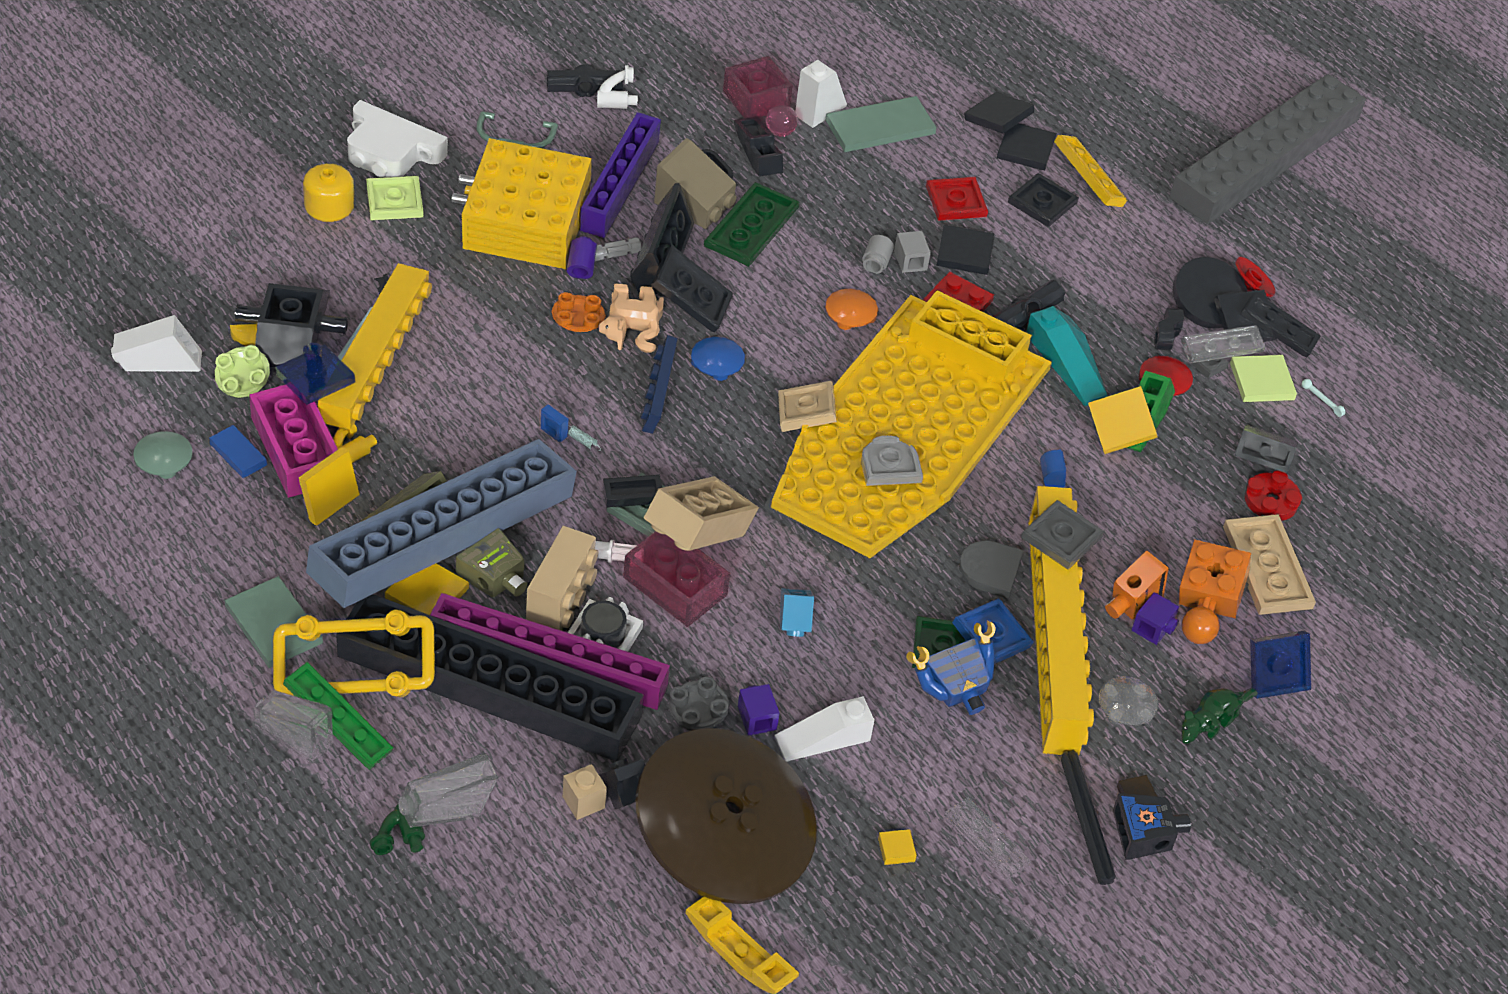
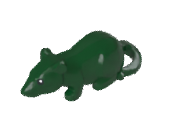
(1216, 709)

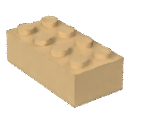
(700, 513)

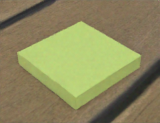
(394, 197)
(1263, 378)

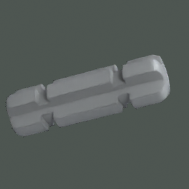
(618, 248)

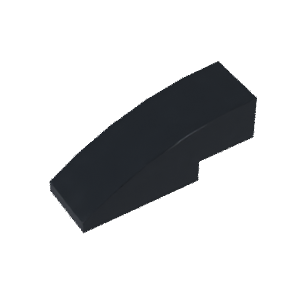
(759, 146)

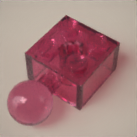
(761, 91)

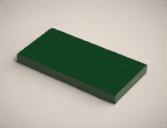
(751, 224)

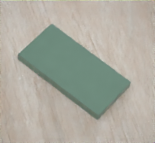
(880, 124)

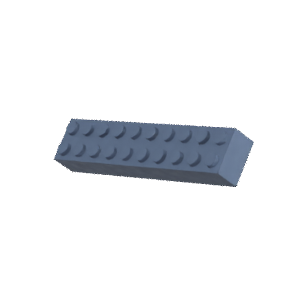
(439, 522)

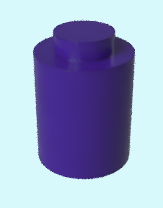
(581, 258)

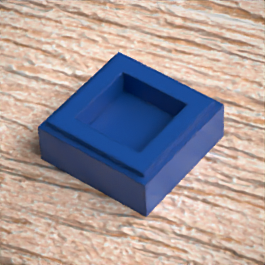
(554, 423)

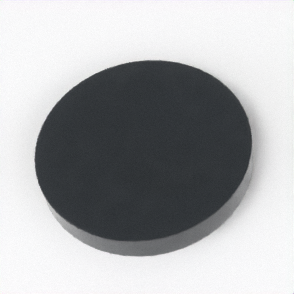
(1199, 284)

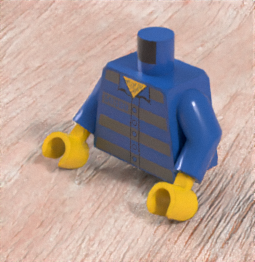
(959, 671)

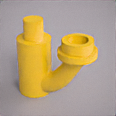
(358, 447)

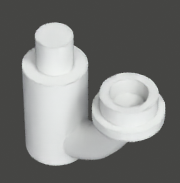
(616, 99)

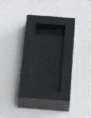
(631, 490)

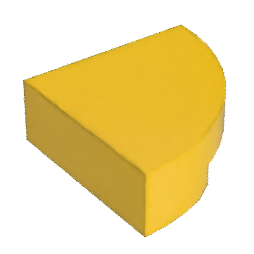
(244, 334)

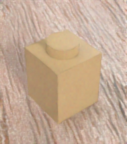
(584, 791)

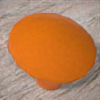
(851, 308)
(578, 312)

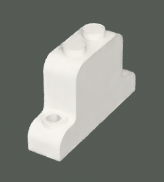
(391, 143)

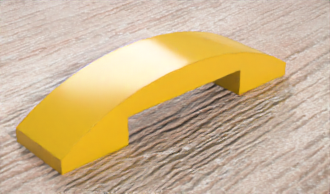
(739, 949)

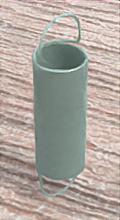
(582, 437)

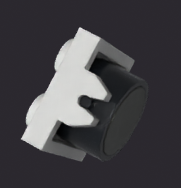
(607, 624)

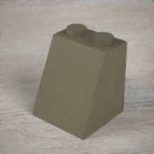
(704, 184)

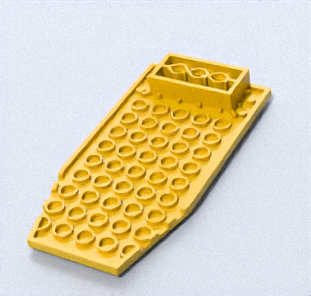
(938, 383)

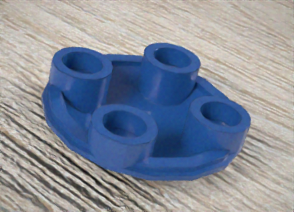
(717, 357)

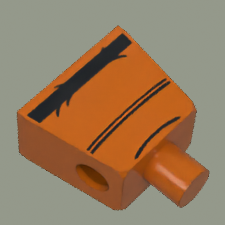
(1137, 586)

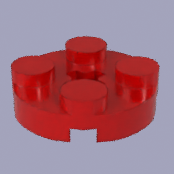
(1275, 483)

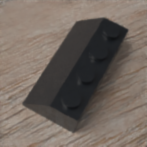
(668, 227)

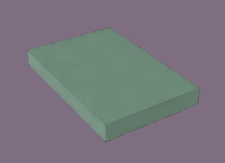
(262, 611)

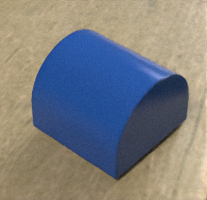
(1053, 468)

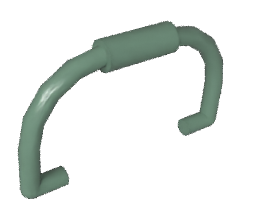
(542, 144)

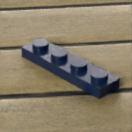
(657, 389)

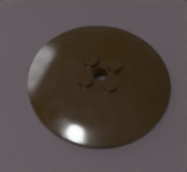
(706, 845)

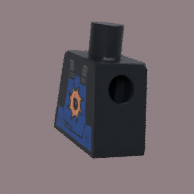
(1147, 824)

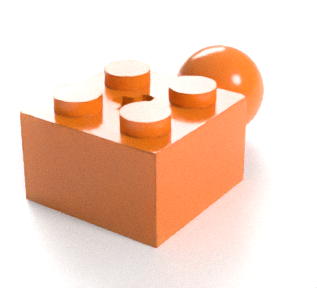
(1211, 586)

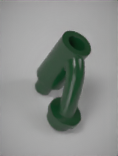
(383, 842)

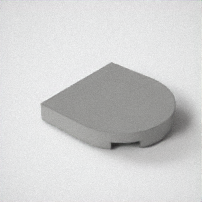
(890, 462)

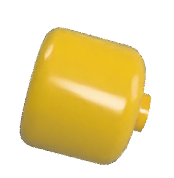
(328, 192)

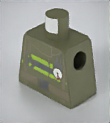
(493, 565)

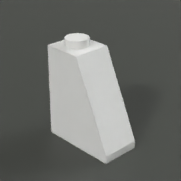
(818, 93)
(157, 347)

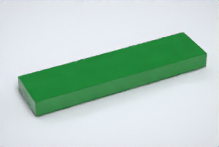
(347, 723)

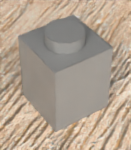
(912, 251)

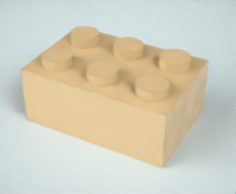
(562, 579)

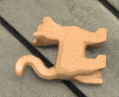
(634, 315)

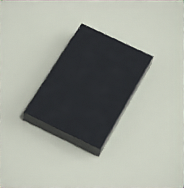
(692, 289)

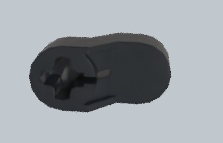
(1168, 329)

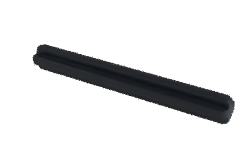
(1088, 818)

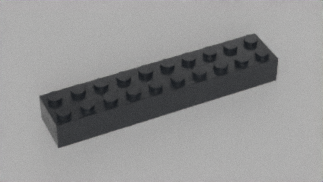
(500, 680)

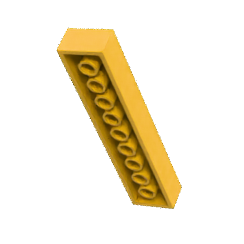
(1060, 641)

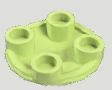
(242, 371)

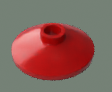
(1254, 277)

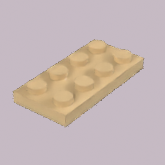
(1275, 572)

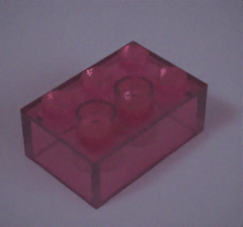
(676, 579)

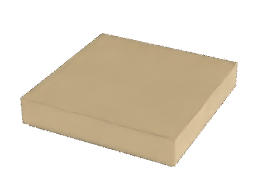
(807, 406)

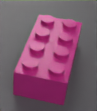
(291, 434)

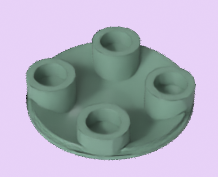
(163, 453)

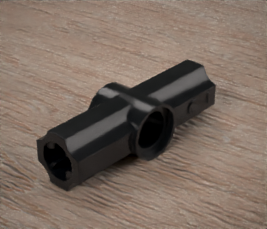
(581, 80)
(1041, 298)

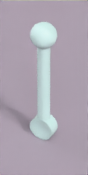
(1338, 410)

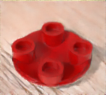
(1171, 368)

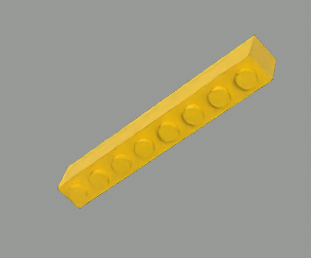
(376, 343)

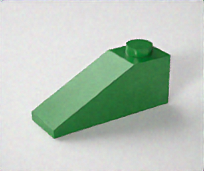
(1158, 395)

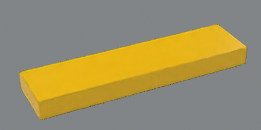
(1090, 171)

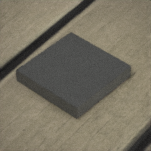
(1062, 534)

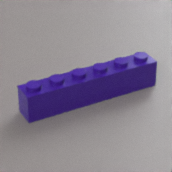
(620, 175)

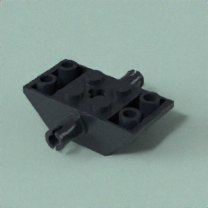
(290, 321)

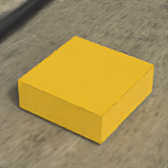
(897, 847)

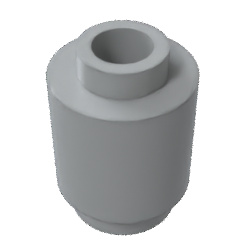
(877, 253)

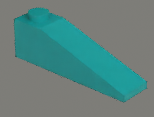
(1067, 348)

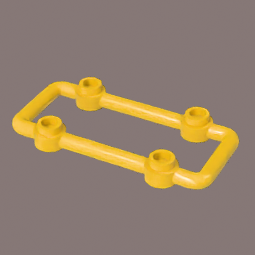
(396, 622)

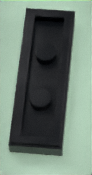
(1280, 325)

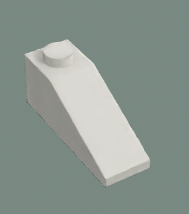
(829, 729)

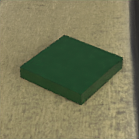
(935, 635)

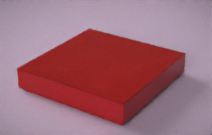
(956, 198)

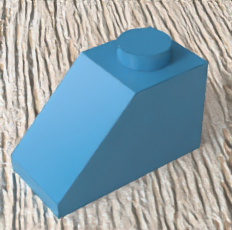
(796, 611)

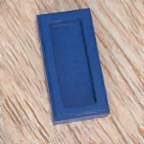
(238, 451)

